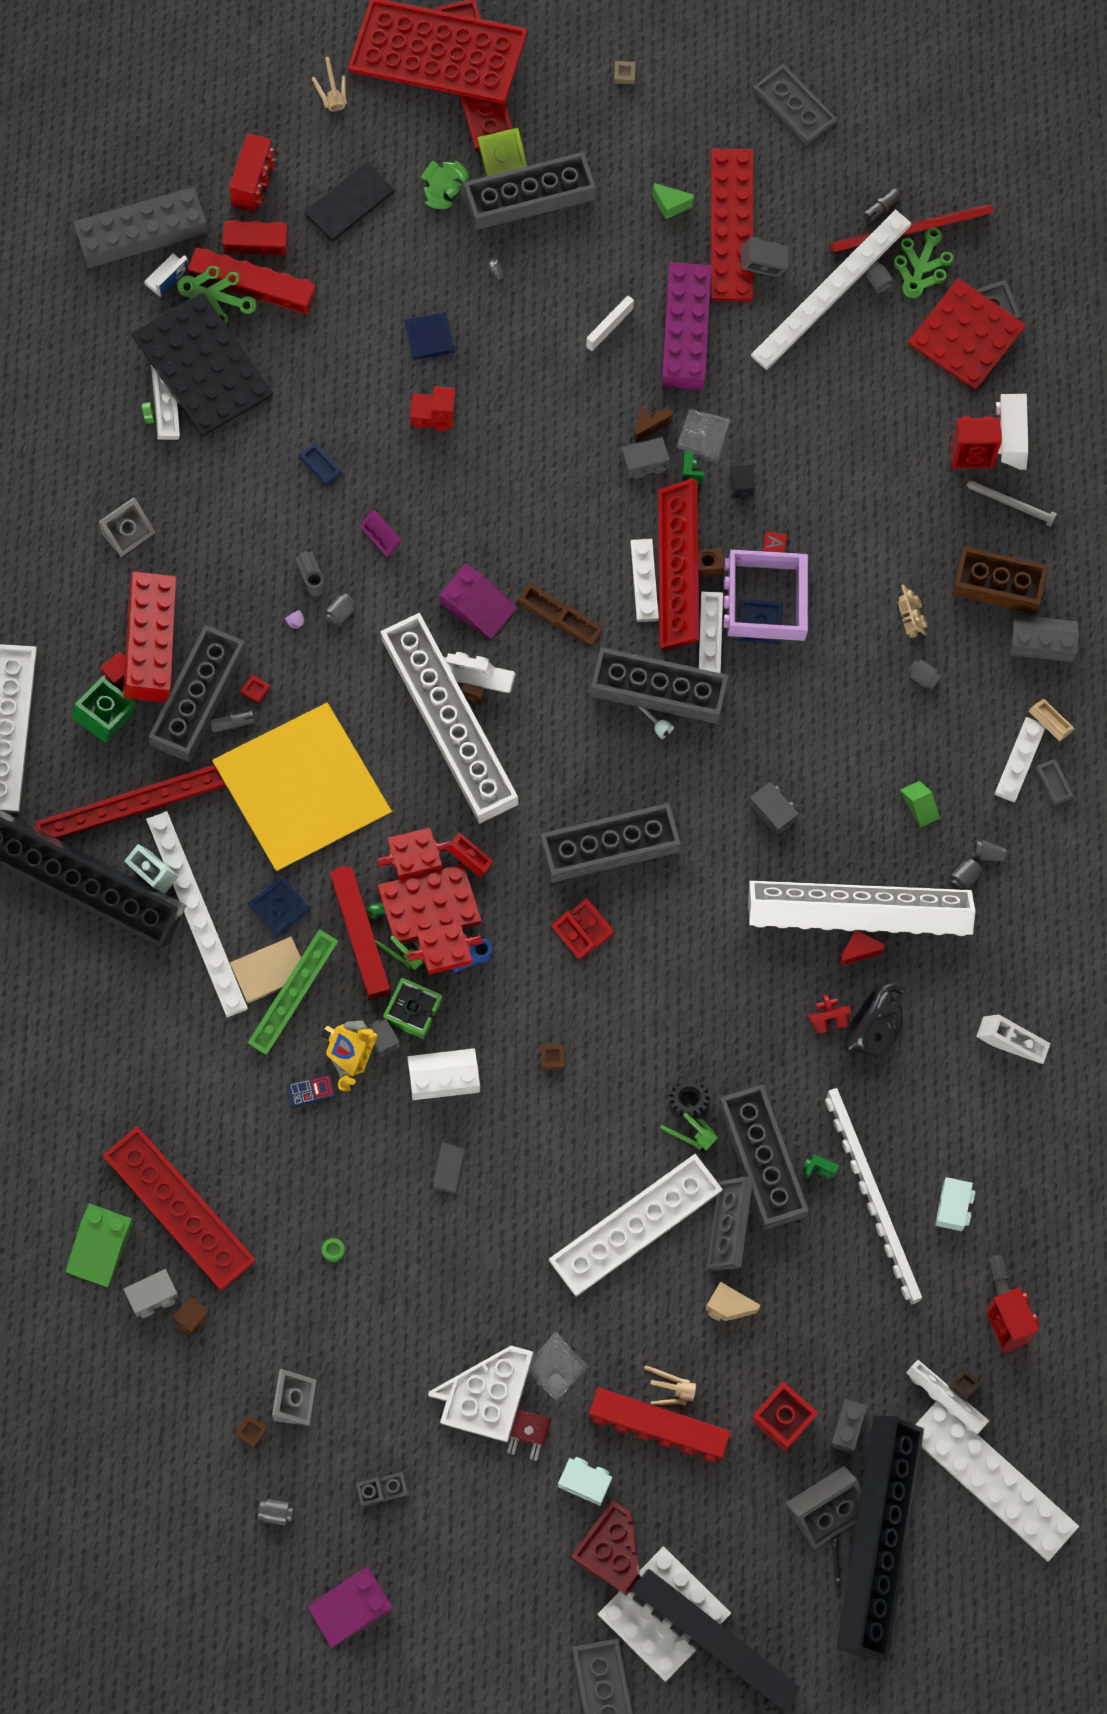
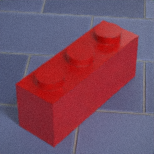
(255, 238)

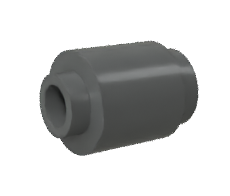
(880, 278)
(340, 609)
(924, 674)
(965, 875)
(275, 1512)

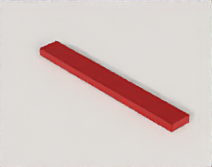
(918, 226)

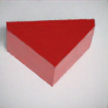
(861, 948)

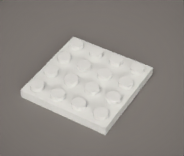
(647, 1636)

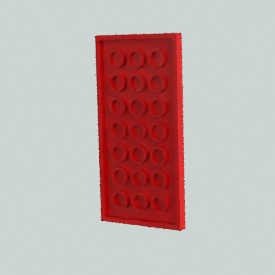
(438, 50)

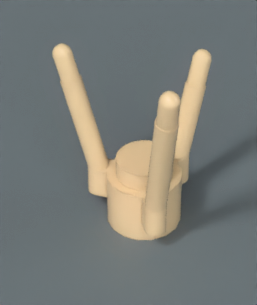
(335, 99)
(683, 1388)

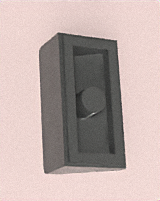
(448, 1168)

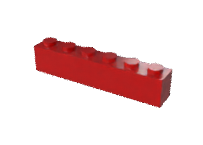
(256, 281)
(659, 1424)

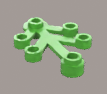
(922, 266)
(212, 292)

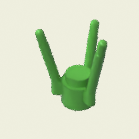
(413, 964)
(704, 1137)

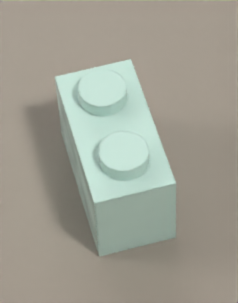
(151, 868)
(954, 1204)
(585, 1481)

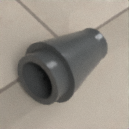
(987, 851)

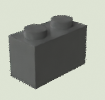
(764, 257)
(645, 458)
(774, 808)
(848, 1426)

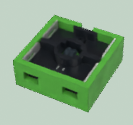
(412, 1008)

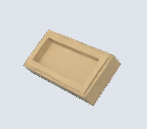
(1051, 719)

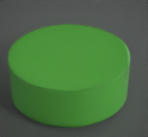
(148, 412)
(333, 1250)

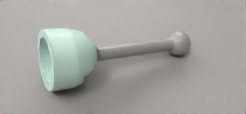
(660, 726)

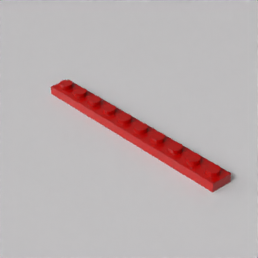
(132, 803)

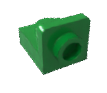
(689, 469)
(824, 1167)

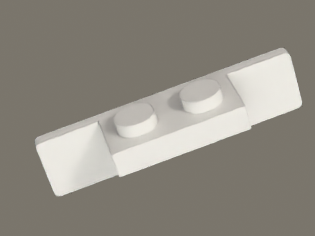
(479, 672)

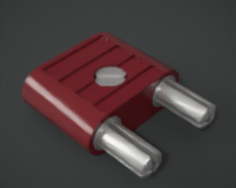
(529, 1429)

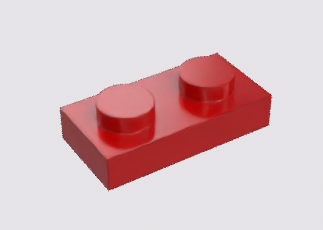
(469, 854)

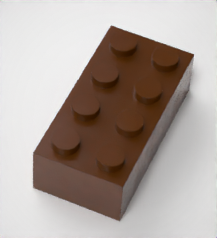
(999, 580)

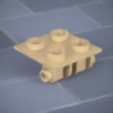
(909, 606)

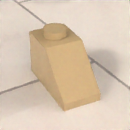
(730, 1304)

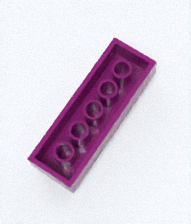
(686, 326)

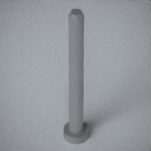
(1049, 518)

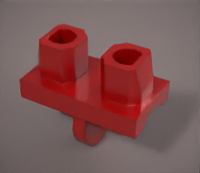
(839, 1014)

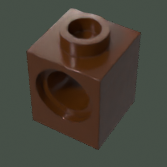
(715, 557)
(191, 1316)

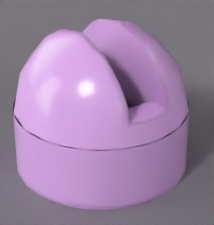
(295, 619)

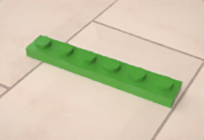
(292, 992)

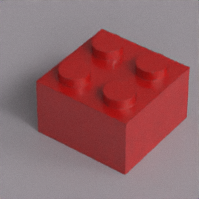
(784, 1416)

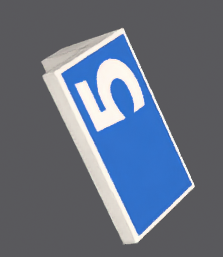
(167, 274)

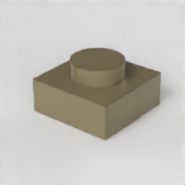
(624, 72)

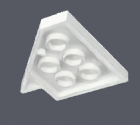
(486, 1395)

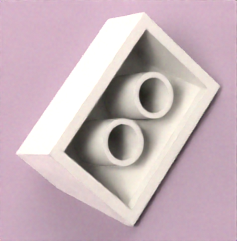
(1014, 429)
(443, 1074)

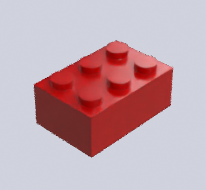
(252, 173)
(975, 442)
(1012, 1319)

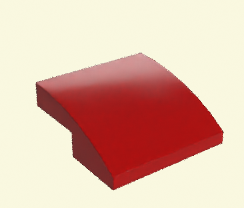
(583, 928)

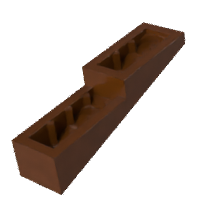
(558, 614)

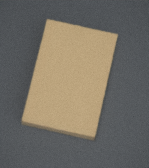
(266, 969)

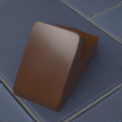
(647, 425)

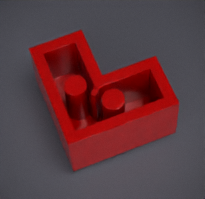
(434, 409)

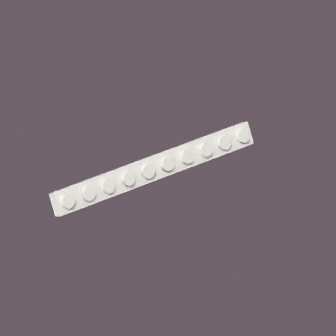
(830, 290)
(197, 915)
(875, 1205)

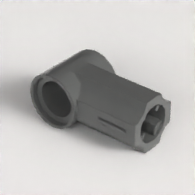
(310, 573)

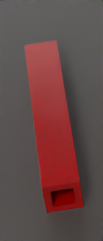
(360, 932)

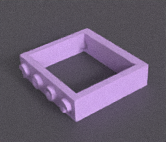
(767, 560)

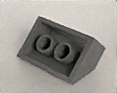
(1044, 638)
(827, 1507)

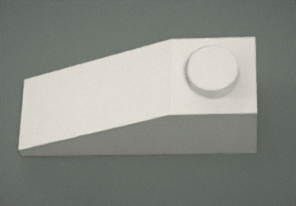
(1012, 1038)

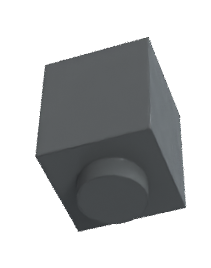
(386, 1039)

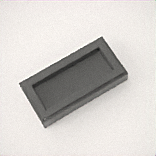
(1054, 782)

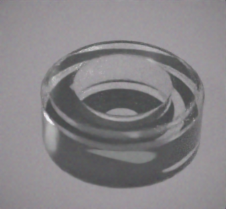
(496, 269)

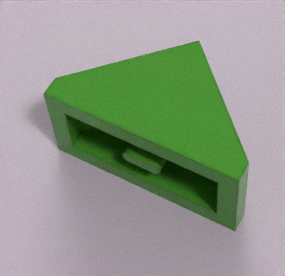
(671, 200)
(921, 803)

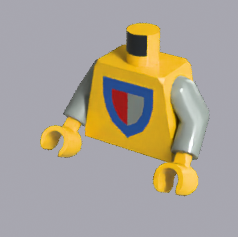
(349, 1049)

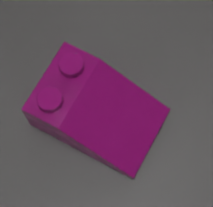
(477, 602)
(350, 1607)

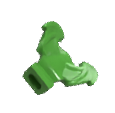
(443, 181)

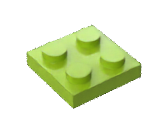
(502, 152)

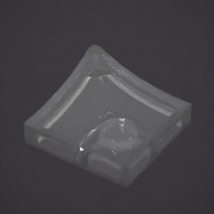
(704, 434)
(556, 1366)

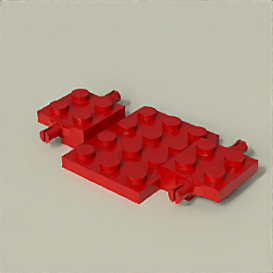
(429, 902)

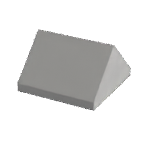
(126, 527)
(293, 1398)

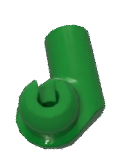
(375, 910)

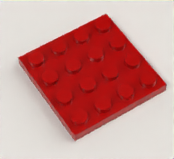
(967, 334)

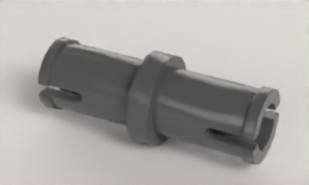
(881, 205)

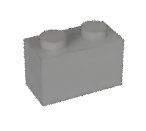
(151, 1293)

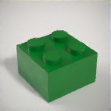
(103, 710)

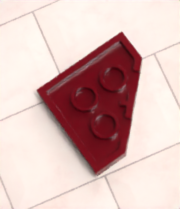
(611, 1549)

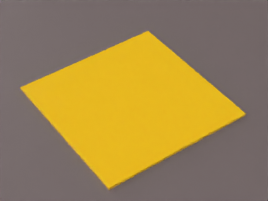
(301, 786)

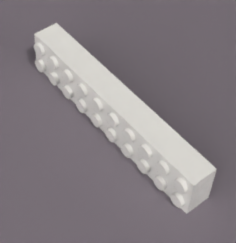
(449, 718)
(861, 908)

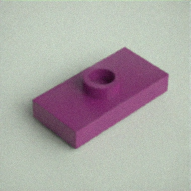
(380, 533)

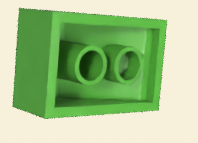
(99, 1245)

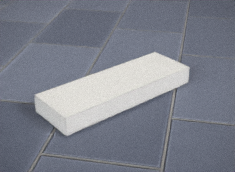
(610, 323)

